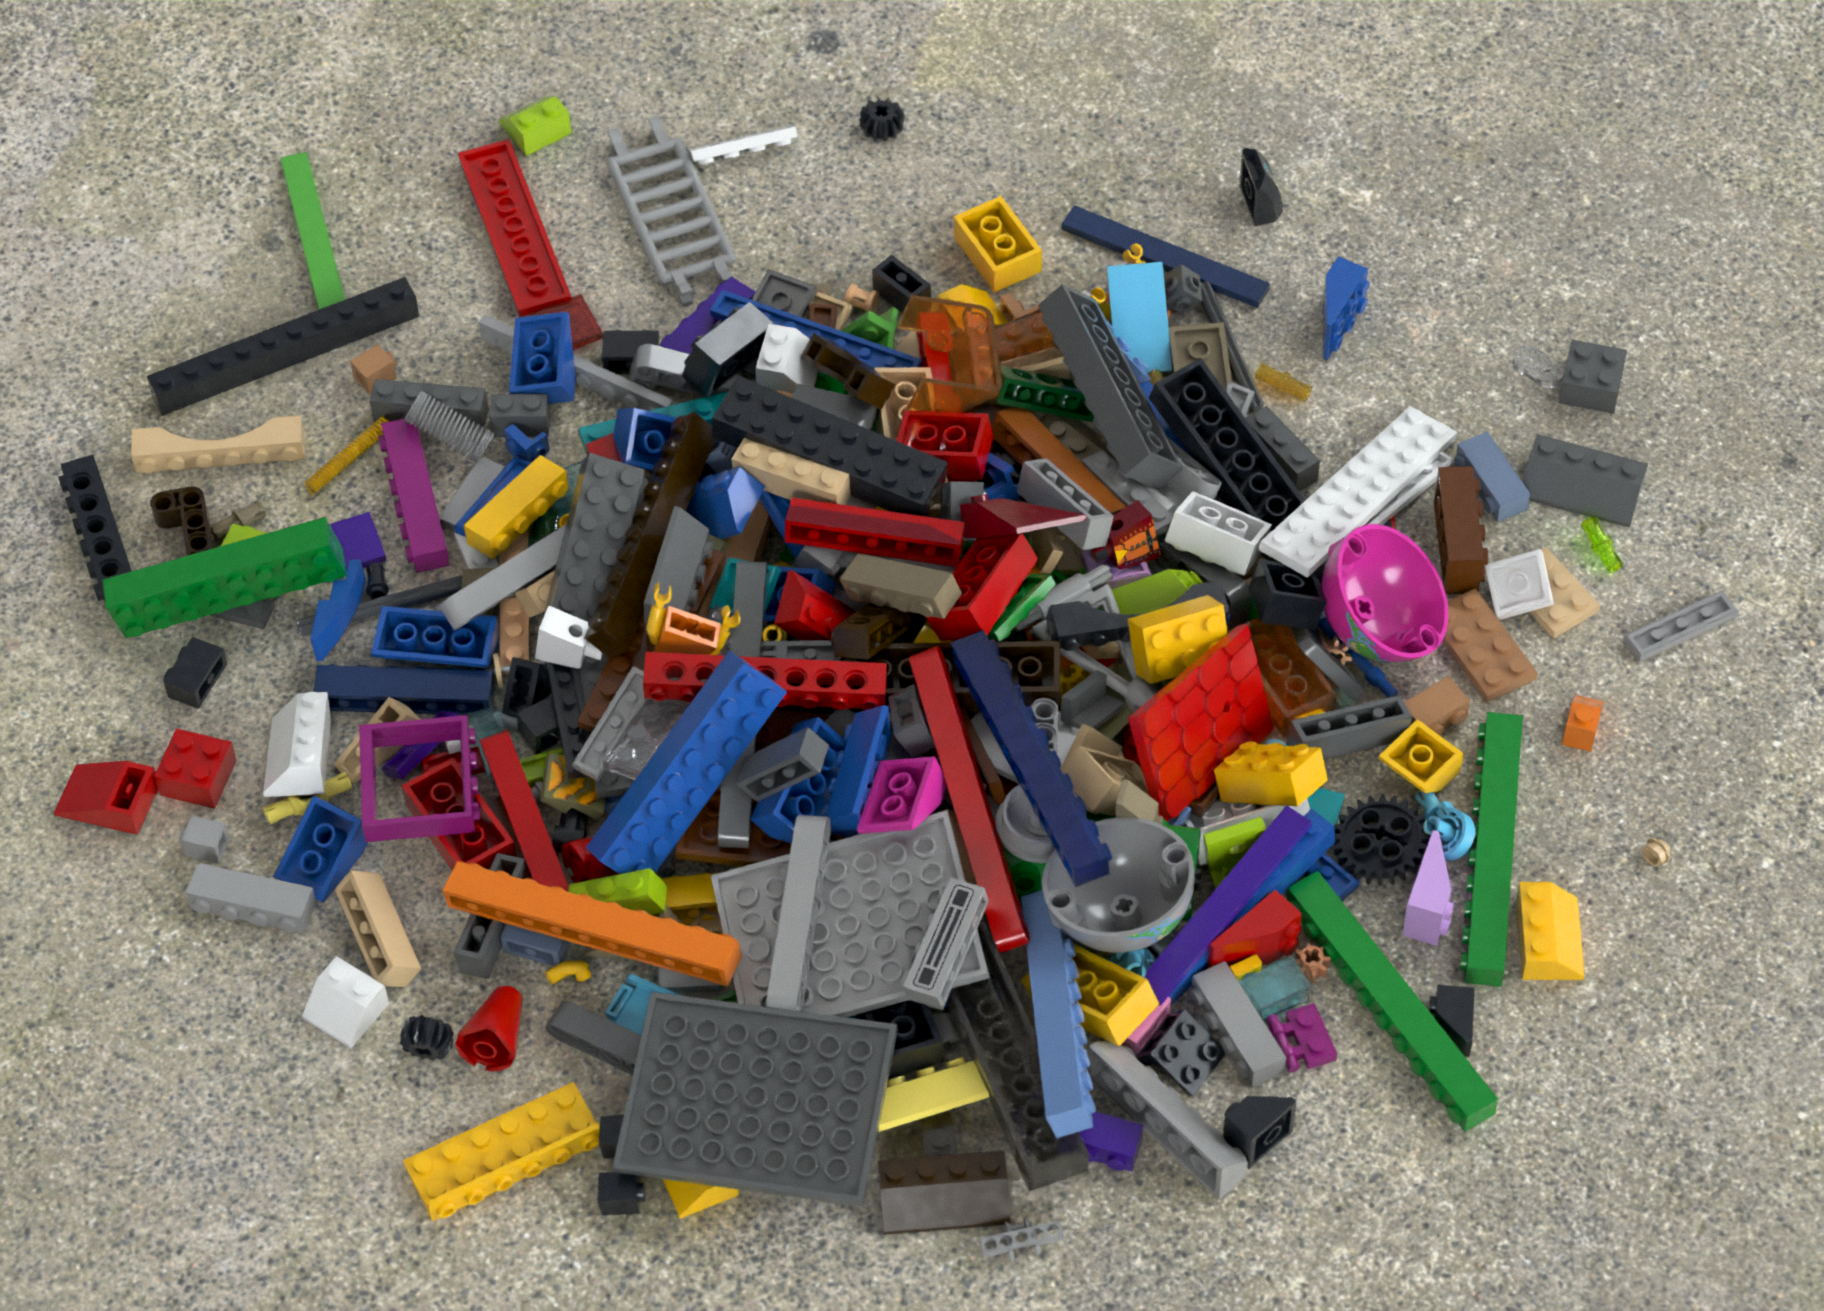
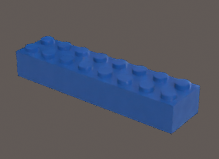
(687, 767)

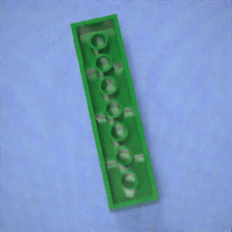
(224, 577)

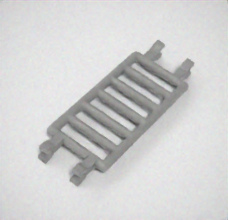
(639, 219)

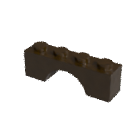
(845, 367)

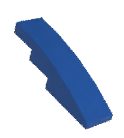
(336, 614)

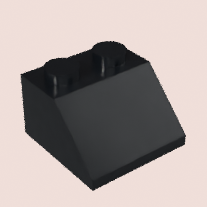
(1258, 1124)

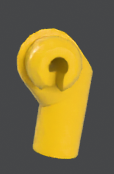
(566, 968)

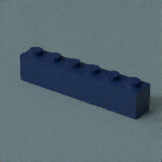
(419, 688)

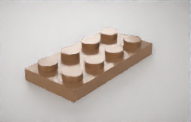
(1485, 647)

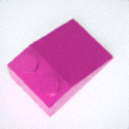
(902, 795)

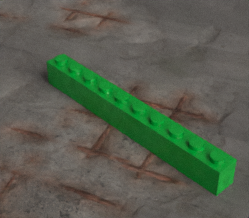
(1493, 850)
(1392, 1003)

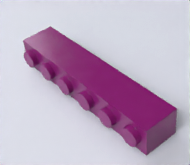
(415, 496)

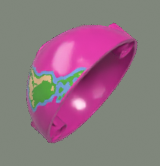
(1384, 595)

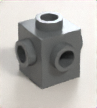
(1182, 289)

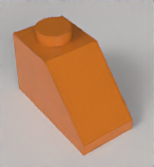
(1582, 722)

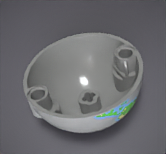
(1138, 899)

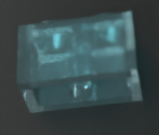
(1276, 987)

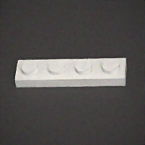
(753, 142)

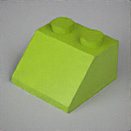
(537, 124)

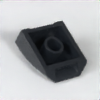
(1259, 188)

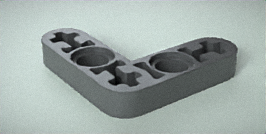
(1312, 646)

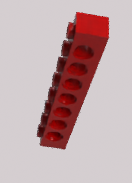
(811, 674)

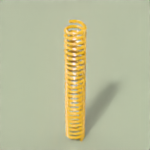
(345, 458)

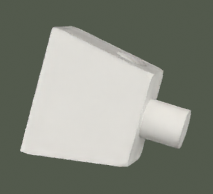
(563, 640)

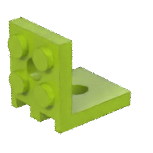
(1228, 846)

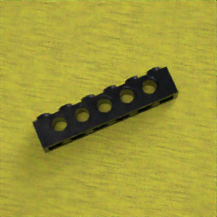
(94, 521)

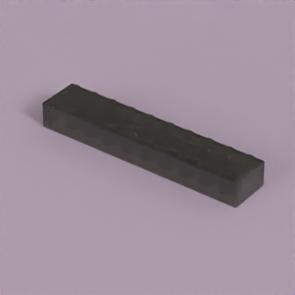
(1008, 1061)

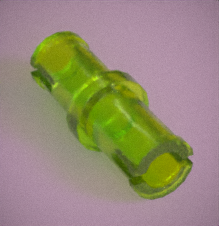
(1601, 544)

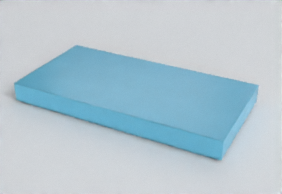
(1141, 312)

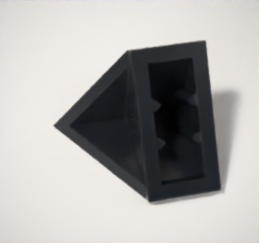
(525, 686)

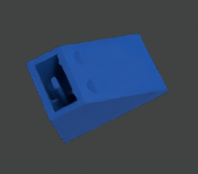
(1342, 301)

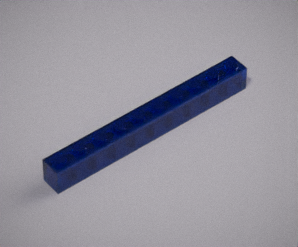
(1030, 758)

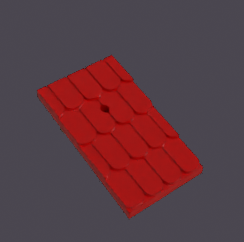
(1200, 722)

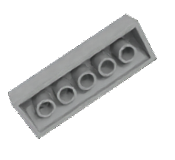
(1166, 1117)

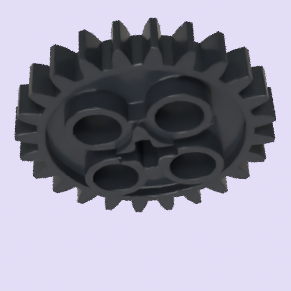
(1380, 839)

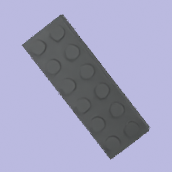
(594, 533)

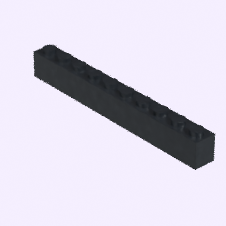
(283, 346)

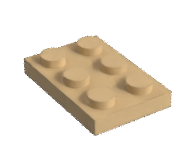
(1570, 598)

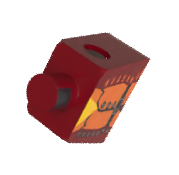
(1130, 538)

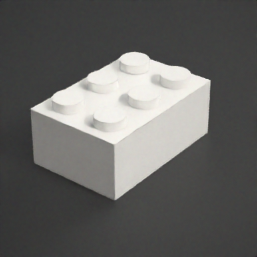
(1217, 533)

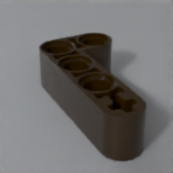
(187, 509)

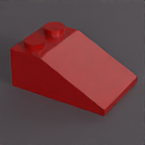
(950, 436)
(1266, 930)

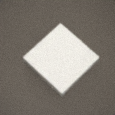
(1519, 584)

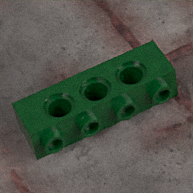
(1042, 394)

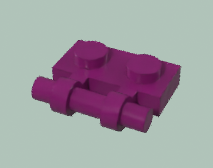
(1310, 1036)

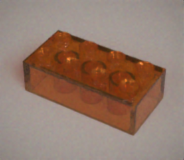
(1288, 675)

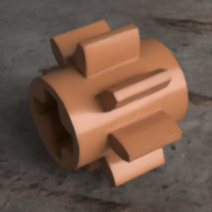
(1312, 962)

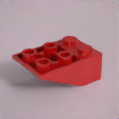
(109, 795)

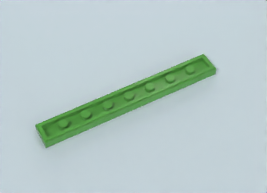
(312, 230)

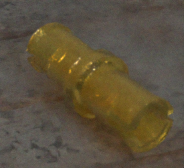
(1283, 382)

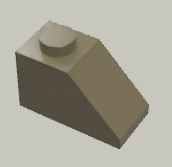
(1136, 804)

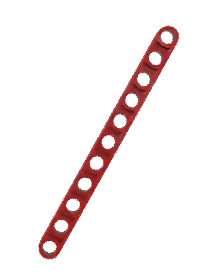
(969, 799)

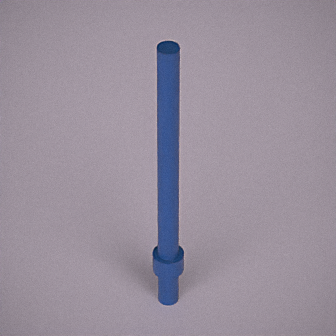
(1373, 674)

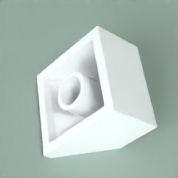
(780, 361)
(345, 1002)

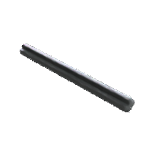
(1236, 360)
(400, 599)

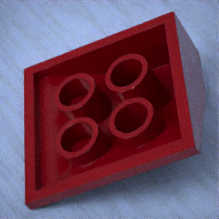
(1005, 517)

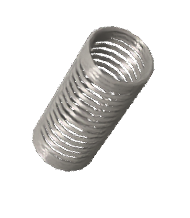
(459, 435)

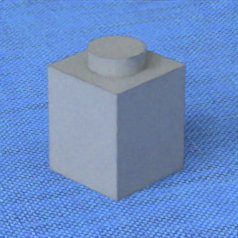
(204, 839)

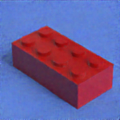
(988, 581)
(441, 793)

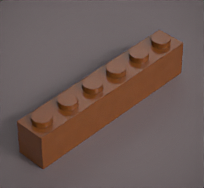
(1030, 440)

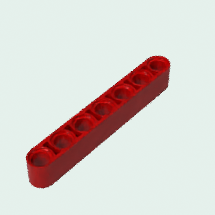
(522, 810)

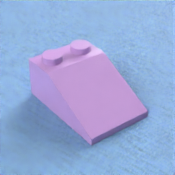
(1429, 905)

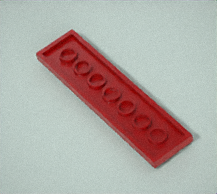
(514, 227)

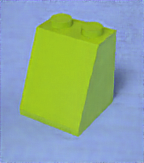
(1154, 591)

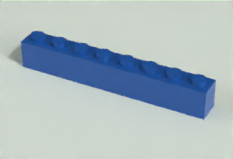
(1295, 864)

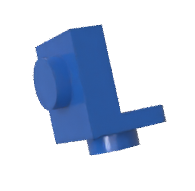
(521, 446)

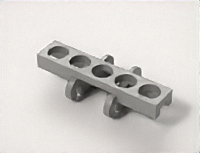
(1010, 1233)

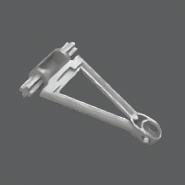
(1080, 588)

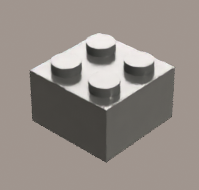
(1592, 376)

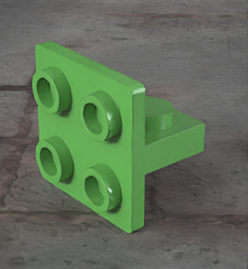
(875, 328)

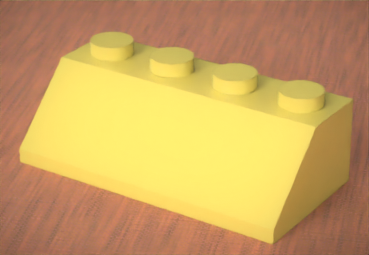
(931, 1092)

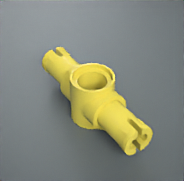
(297, 804)

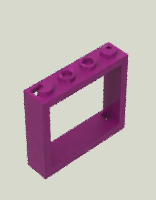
(410, 733)

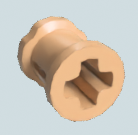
(870, 298)

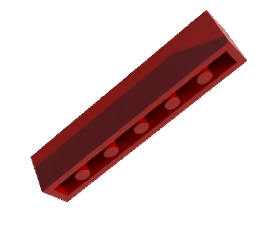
(874, 532)

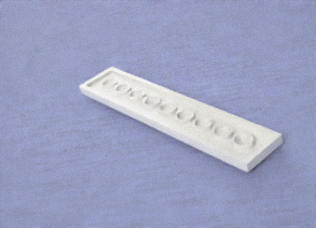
(1358, 490)

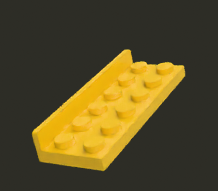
(503, 1151)

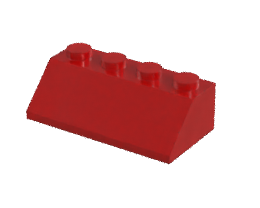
(808, 610)

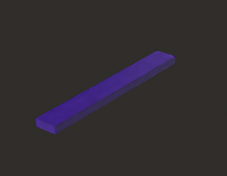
(1226, 902)

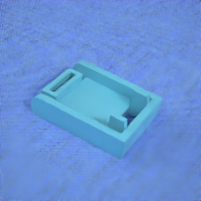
(631, 1005)

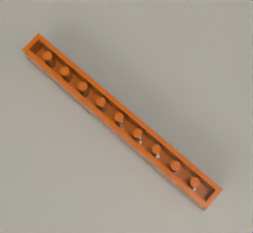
(593, 923)

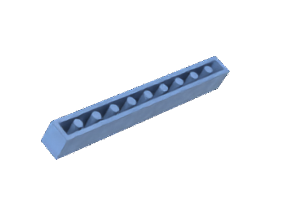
(1058, 1021)

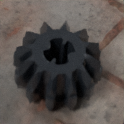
(881, 119)
(426, 1037)

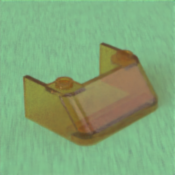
(972, 348)

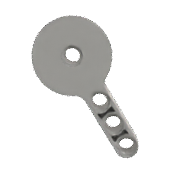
(1015, 819)

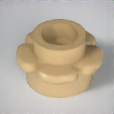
(1656, 852)

